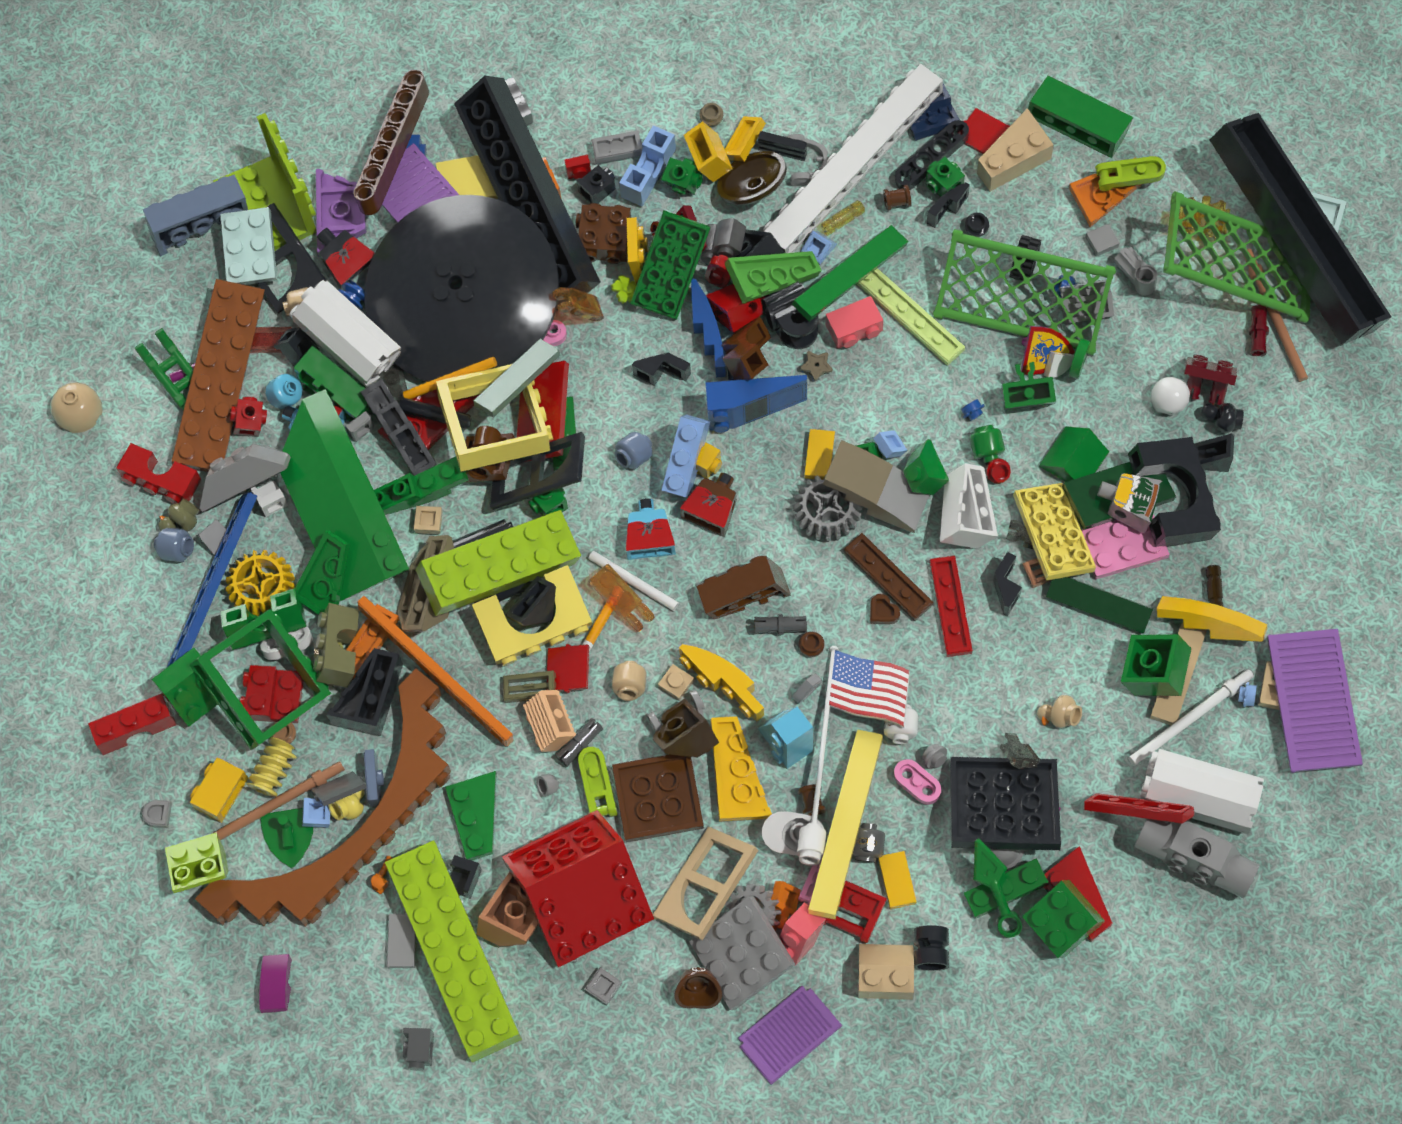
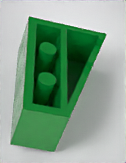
(320, 373)

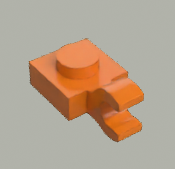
(788, 901)

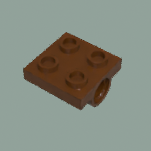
(483, 436)

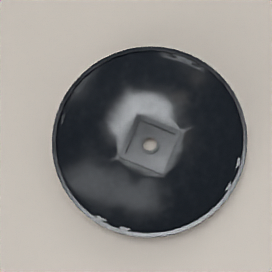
(503, 294)

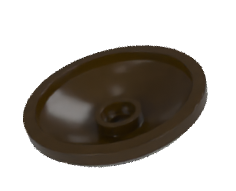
(752, 179)

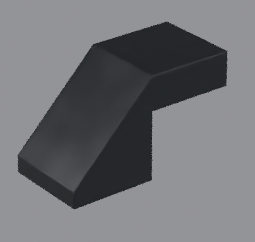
(652, 368)
(1007, 591)

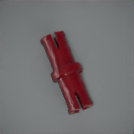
(1258, 330)

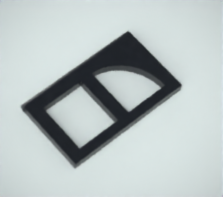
(307, 271)
(567, 474)

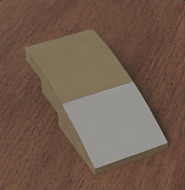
(875, 486)

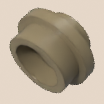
(711, 114)

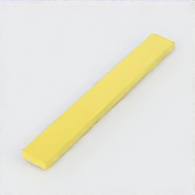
(845, 824)

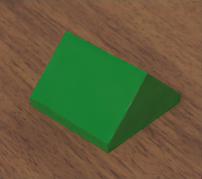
(1075, 454)

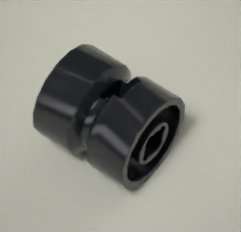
(931, 948)

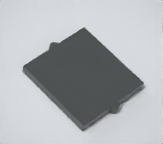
(338, 788)

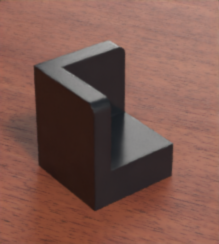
(465, 875)

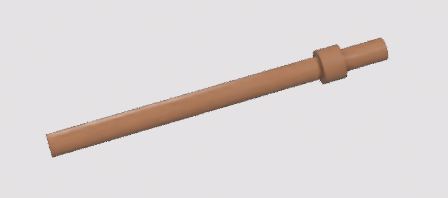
(1280, 328)
(317, 779)

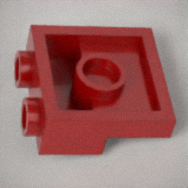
(271, 693)

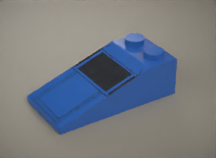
(747, 400)

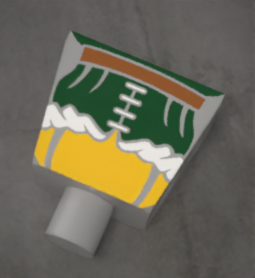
(1132, 500)

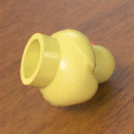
(348, 807)

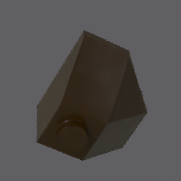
(684, 732)

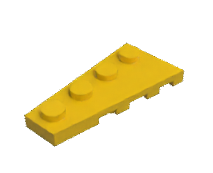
(735, 774)

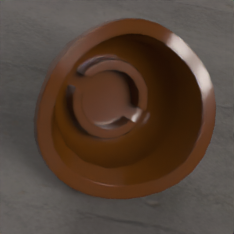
(698, 989)

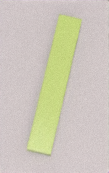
(912, 316)

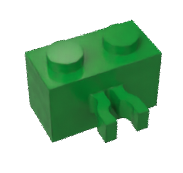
(1028, 392)

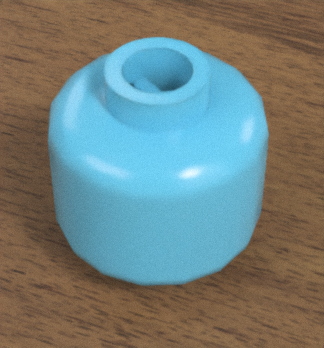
(283, 391)

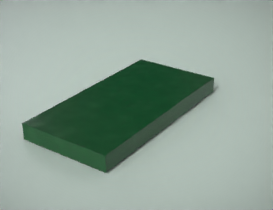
(1092, 509)

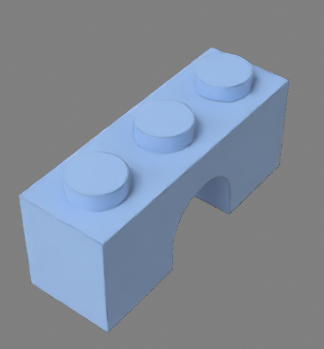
(641, 179)
(683, 458)

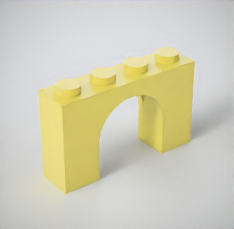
(509, 643)

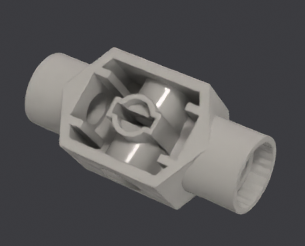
(1217, 862)

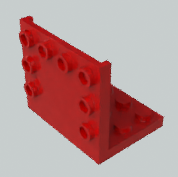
(580, 887)

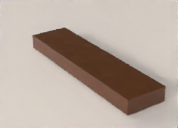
(888, 577)

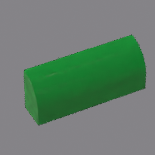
(1079, 116)

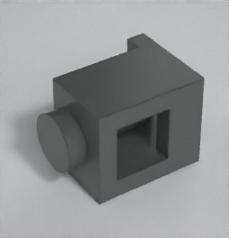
(418, 1047)

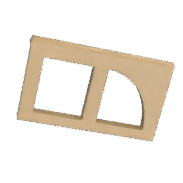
(672, 909)

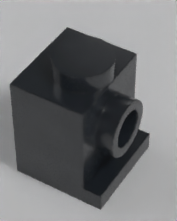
(596, 191)
(295, 344)

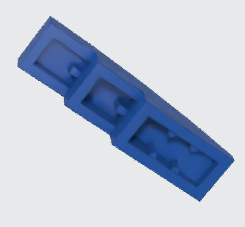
(706, 323)

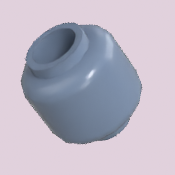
(633, 450)
(174, 544)

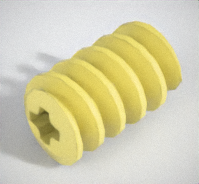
(271, 767)

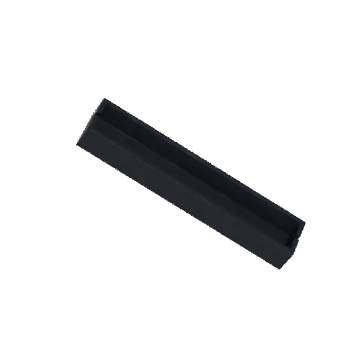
(1300, 228)

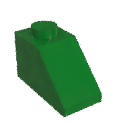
(925, 470)

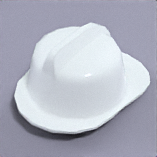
(782, 831)

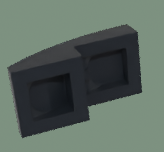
(949, 201)

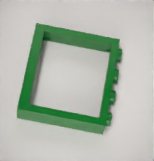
(230, 703)

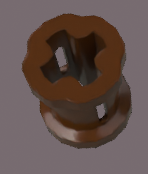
(897, 197)
(807, 793)

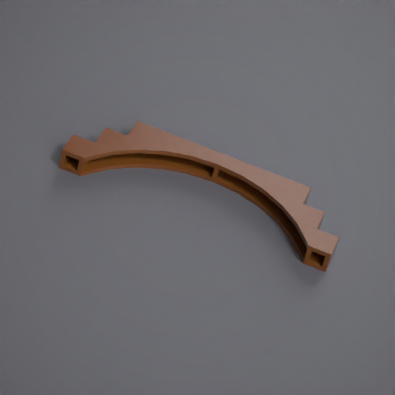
(314, 886)

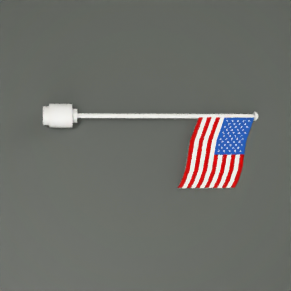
(862, 690)

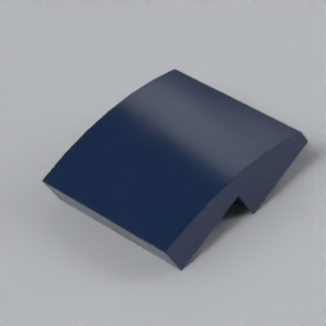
(935, 117)

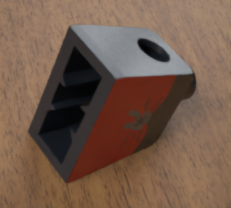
(343, 255)

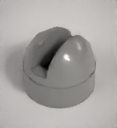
(547, 785)

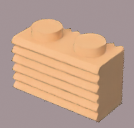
(549, 720)

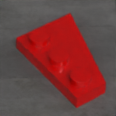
(1076, 870)

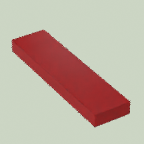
(950, 606)
(1139, 808)

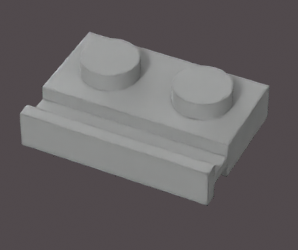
(1087, 295)

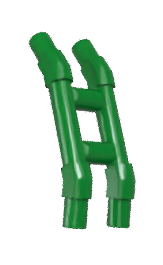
(159, 369)

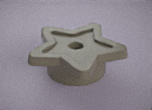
(815, 371)

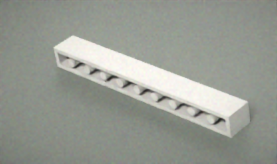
(855, 158)

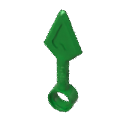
(989, 872)

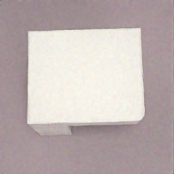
(269, 498)

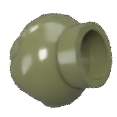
(182, 514)

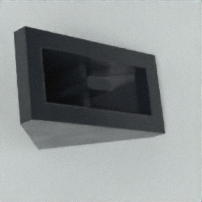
(1216, 453)
(535, 604)

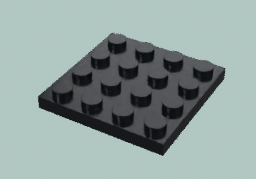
(1004, 804)

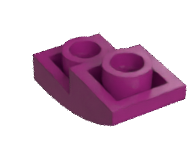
(274, 984)

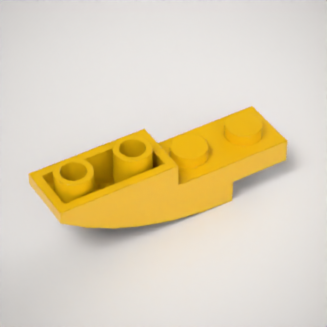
(717, 672)

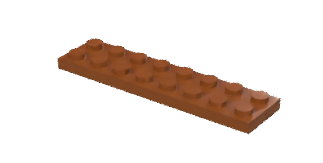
(218, 374)

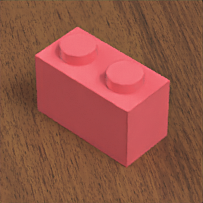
(854, 323)
(801, 932)

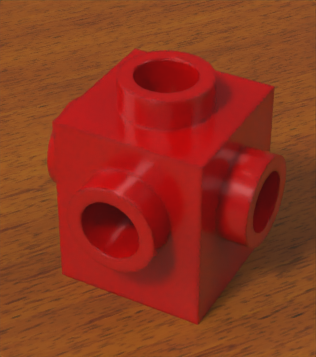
(246, 424)

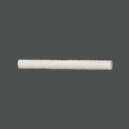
(635, 581)

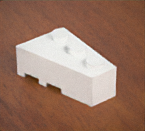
(967, 508)

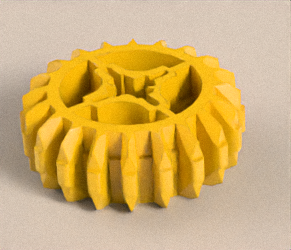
(239, 584)

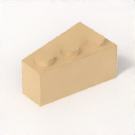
(1015, 152)

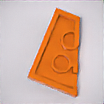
(1094, 202)

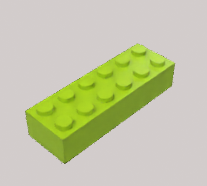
(497, 562)

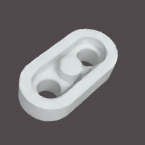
(273, 652)

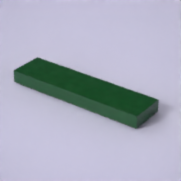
(1100, 603)

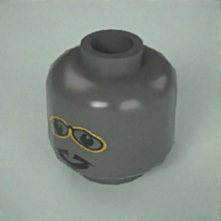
(869, 843)

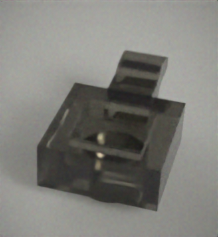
(1019, 754)

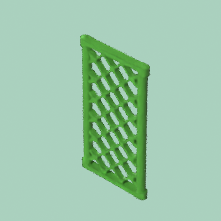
(958, 237)
(1227, 283)

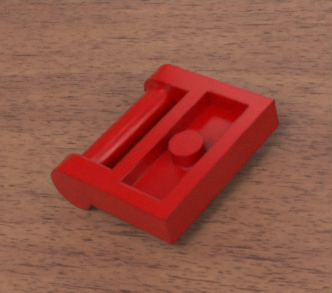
(861, 904)

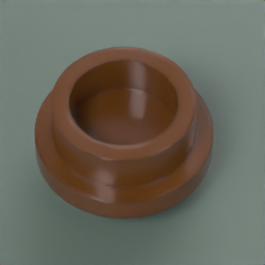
(811, 644)

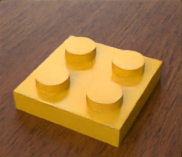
(637, 247)

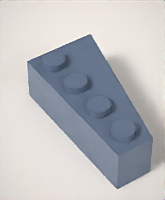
(193, 212)

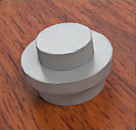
(934, 756)

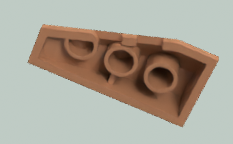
(508, 915)

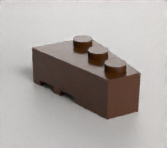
(742, 586)

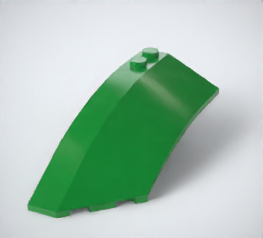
(338, 497)

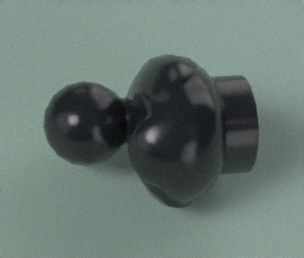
(1228, 416)

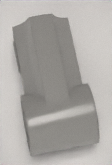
(1136, 269)

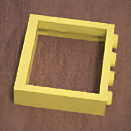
(489, 454)

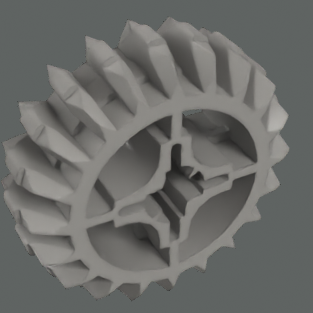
(812, 494)

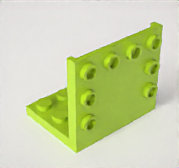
(275, 182)

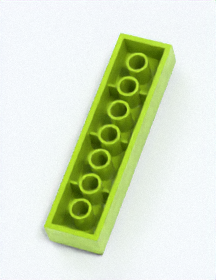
(453, 951)

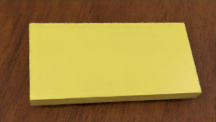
(467, 176)
(1054, 531)

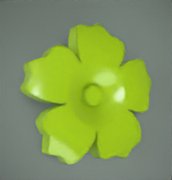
(624, 288)

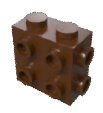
(604, 232)

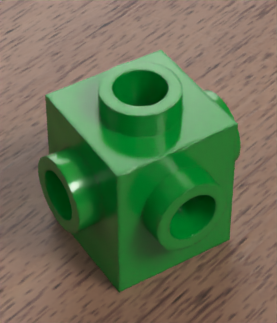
(682, 176)
(943, 176)
(549, 502)

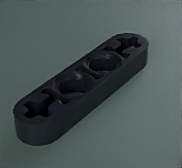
(929, 153)

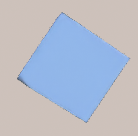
(819, 245)

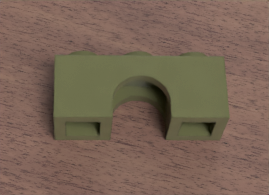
(334, 663)

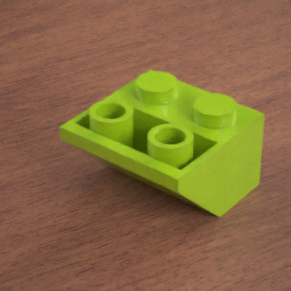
(196, 862)

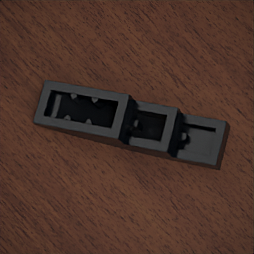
(398, 427)

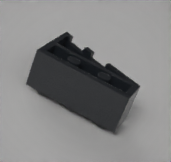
(369, 695)

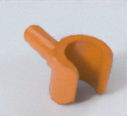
(378, 881)

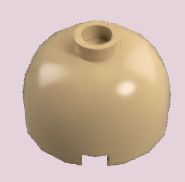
(76, 407)

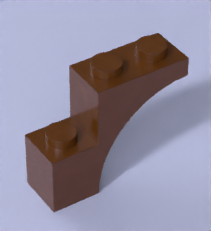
(743, 350)

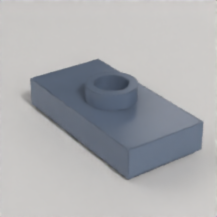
(374, 777)

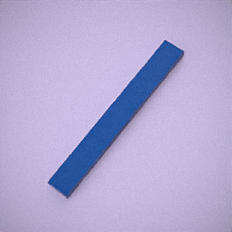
(214, 576)

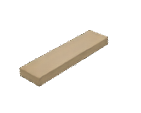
(1168, 707)

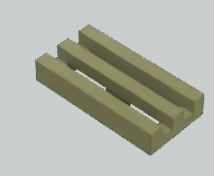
(510, 698)

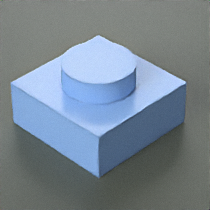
(890, 444)
(315, 814)

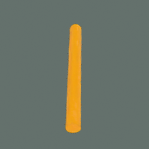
(431, 385)

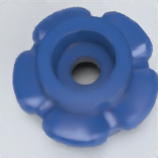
(972, 410)

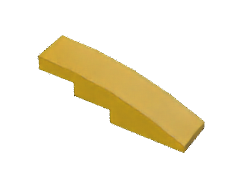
(1220, 621)

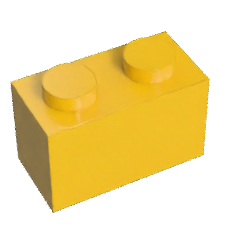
(707, 151)
(218, 789)

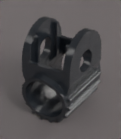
(787, 321)

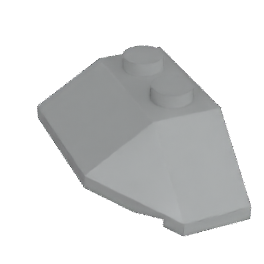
(241, 471)

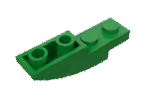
(422, 488)

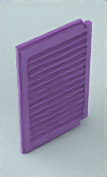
(788, 1033)

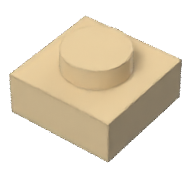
(428, 520)
(676, 682)

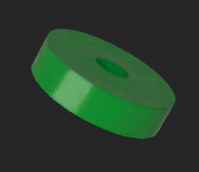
(1079, 358)

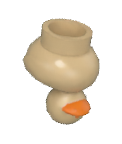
(1062, 713)

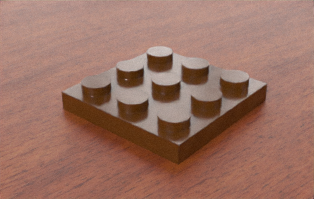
(657, 797)

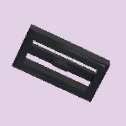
(782, 145)

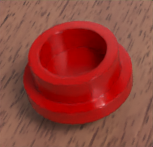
(998, 470)

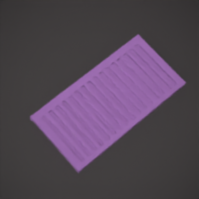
(415, 185)
(1314, 700)

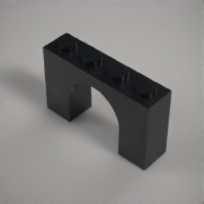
(1181, 461)

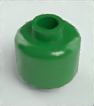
(987, 443)

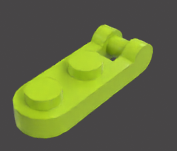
(1130, 172)
(596, 781)

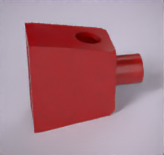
(731, 311)

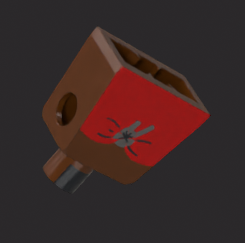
(711, 504)

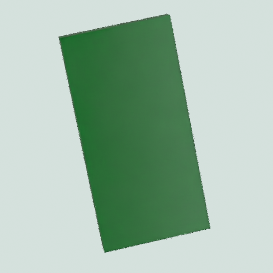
(670, 264)

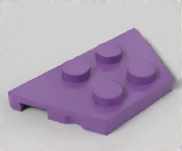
(337, 207)

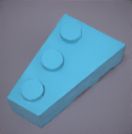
(789, 736)

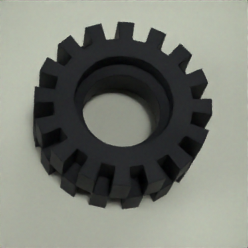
(1029, 265)

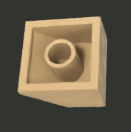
(886, 971)

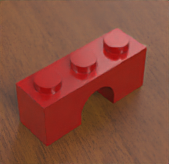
(175, 484)
(146, 716)

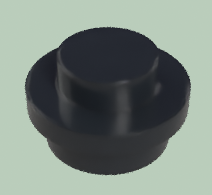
(977, 224)

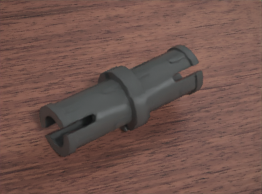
(780, 624)
(579, 742)

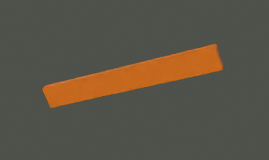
(436, 672)

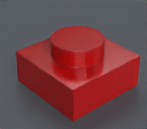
(577, 166)

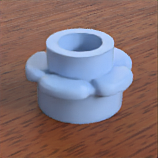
(1247, 695)

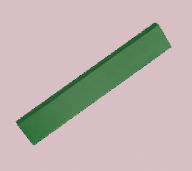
(850, 273)

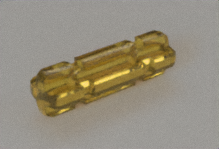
(843, 217)

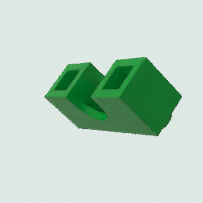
(284, 604)

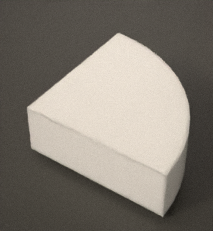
(1058, 364)

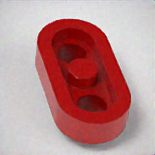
(717, 271)

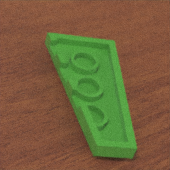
(770, 273)

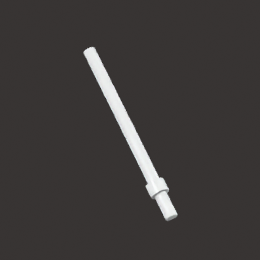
(1227, 689)

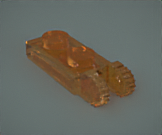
(578, 304)
(620, 596)

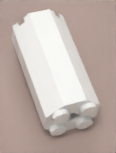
(345, 333)
(1215, 792)

